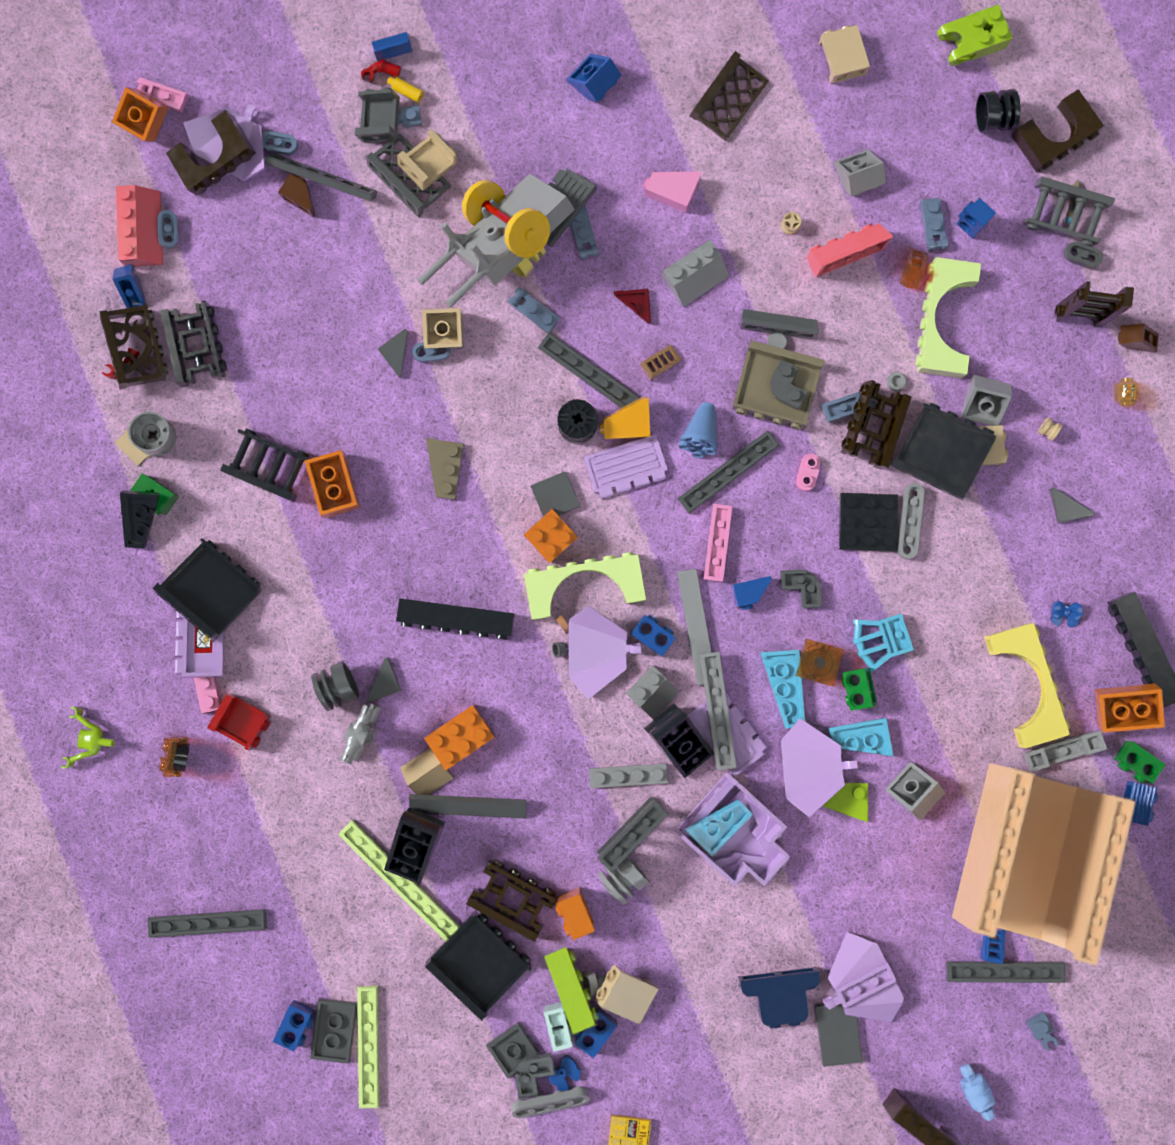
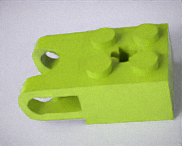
(976, 35)

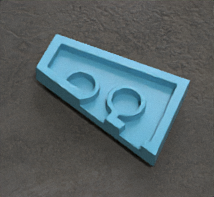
(864, 736)
(719, 827)

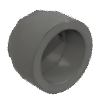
(559, 649)

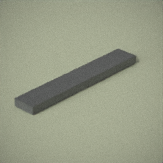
(321, 177)
(586, 371)
(728, 472)
(468, 806)
(207, 923)
(1007, 972)

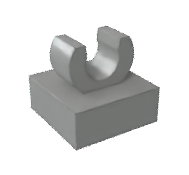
(592, 982)

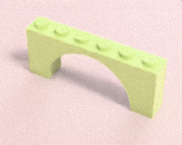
(935, 354)
(623, 571)

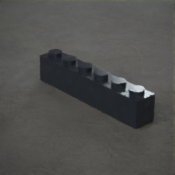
(455, 617)
(1143, 644)

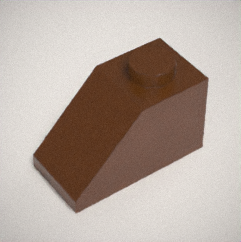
(297, 193)
(1138, 337)

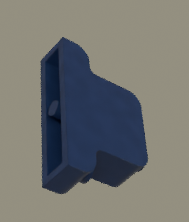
(781, 995)

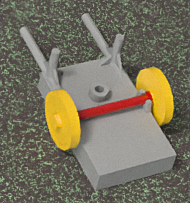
(503, 229)

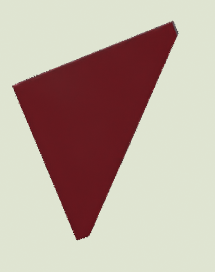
(637, 301)

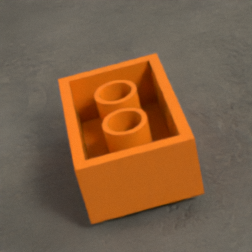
(332, 484)
(1129, 708)
(459, 737)

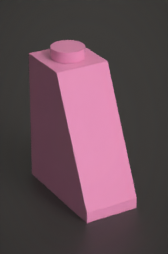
(672, 188)

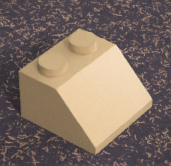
(443, 328)

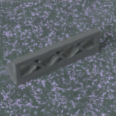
(779, 323)

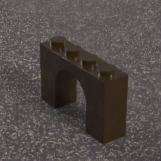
(235, 151)
(1041, 151)
(916, 1124)

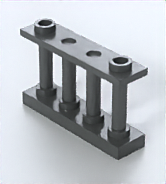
(1065, 192)
(631, 834)

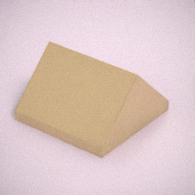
(425, 773)

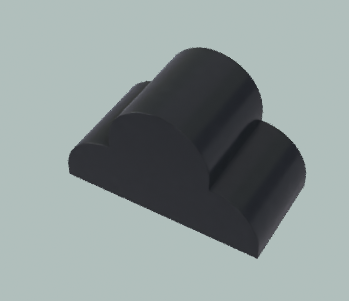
(679, 740)
(414, 845)

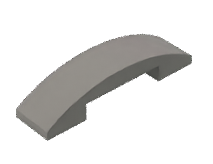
(1064, 750)

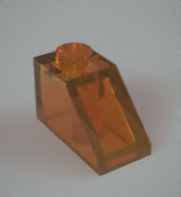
(913, 268)

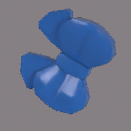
(1072, 613)
(567, 1067)

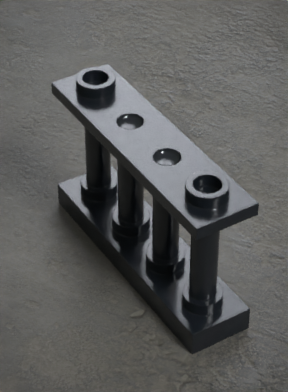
(252, 477)

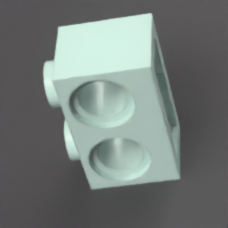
(558, 1027)

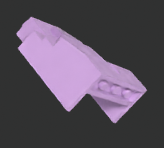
(751, 847)

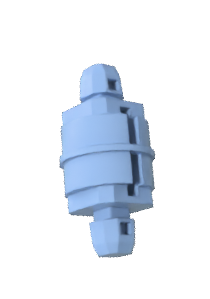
(977, 1092)

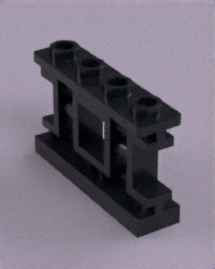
(178, 345)

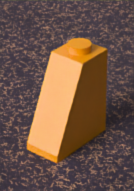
(628, 421)

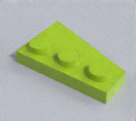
(851, 801)

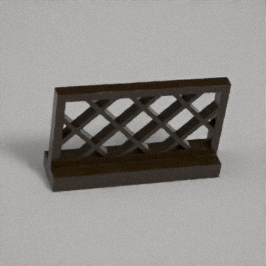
(716, 86)

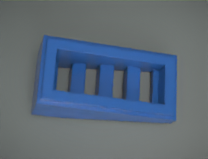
(999, 958)

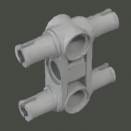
(360, 733)

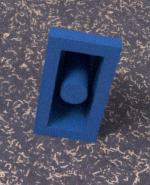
(129, 286)
(749, 592)

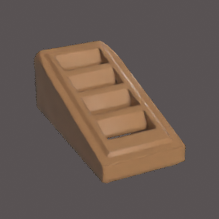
(648, 371)

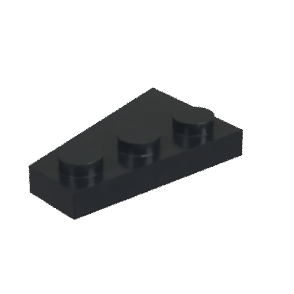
(137, 516)

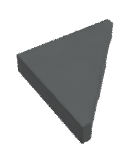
(394, 351)
(1067, 508)
(385, 683)

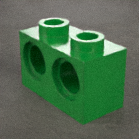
(865, 688)
(1139, 761)

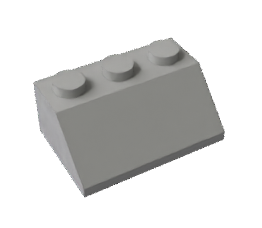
(695, 273)

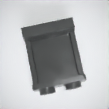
(378, 115)

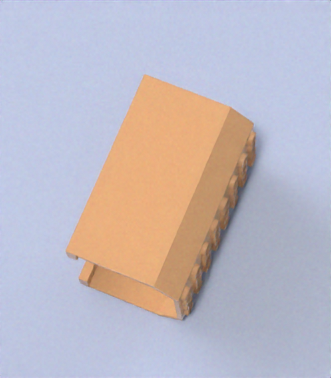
(1043, 861)

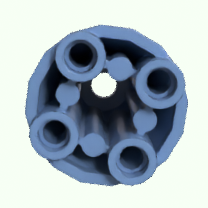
(701, 432)

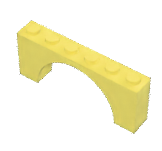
(1048, 721)

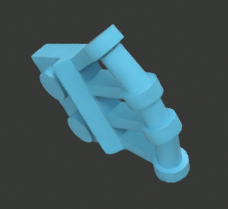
(893, 634)

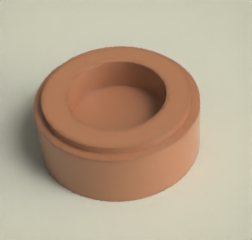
(563, 623)

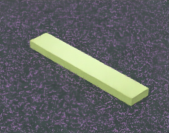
(368, 1047)

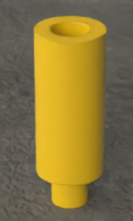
(406, 89)

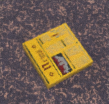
(629, 1130)

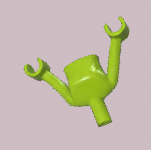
(87, 739)

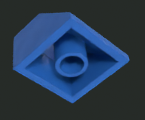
(594, 77)

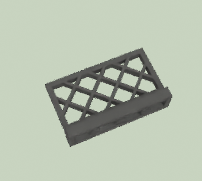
(394, 182)

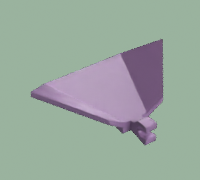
(208, 144)
(596, 651)
(811, 767)
(863, 981)

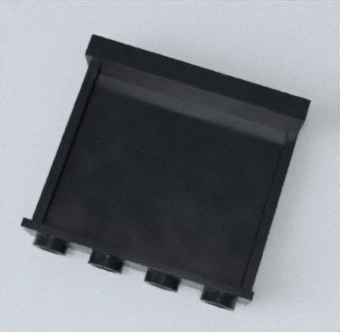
(945, 451)
(209, 590)
(478, 964)

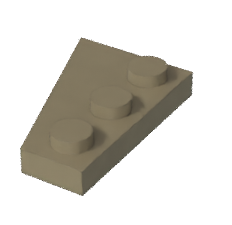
(445, 466)

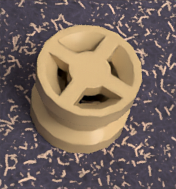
(793, 219)
(1049, 429)

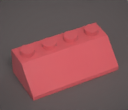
(137, 225)
(848, 249)

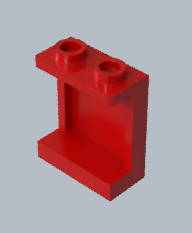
(240, 721)

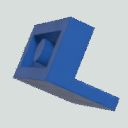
(391, 46)

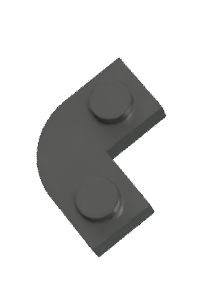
(782, 387)
(806, 582)
(529, 1070)

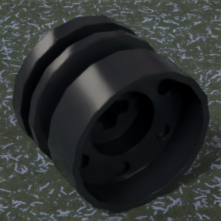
(998, 110)
(582, 431)

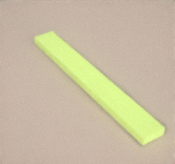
(408, 890)

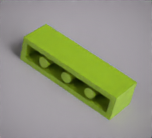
(571, 991)

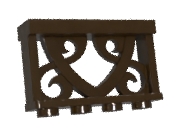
(124, 369)

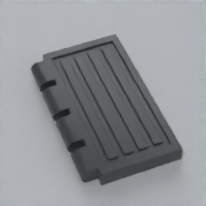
(578, 193)

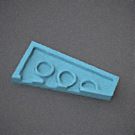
(786, 687)

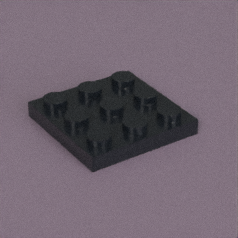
(868, 522)

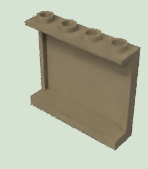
(754, 387)

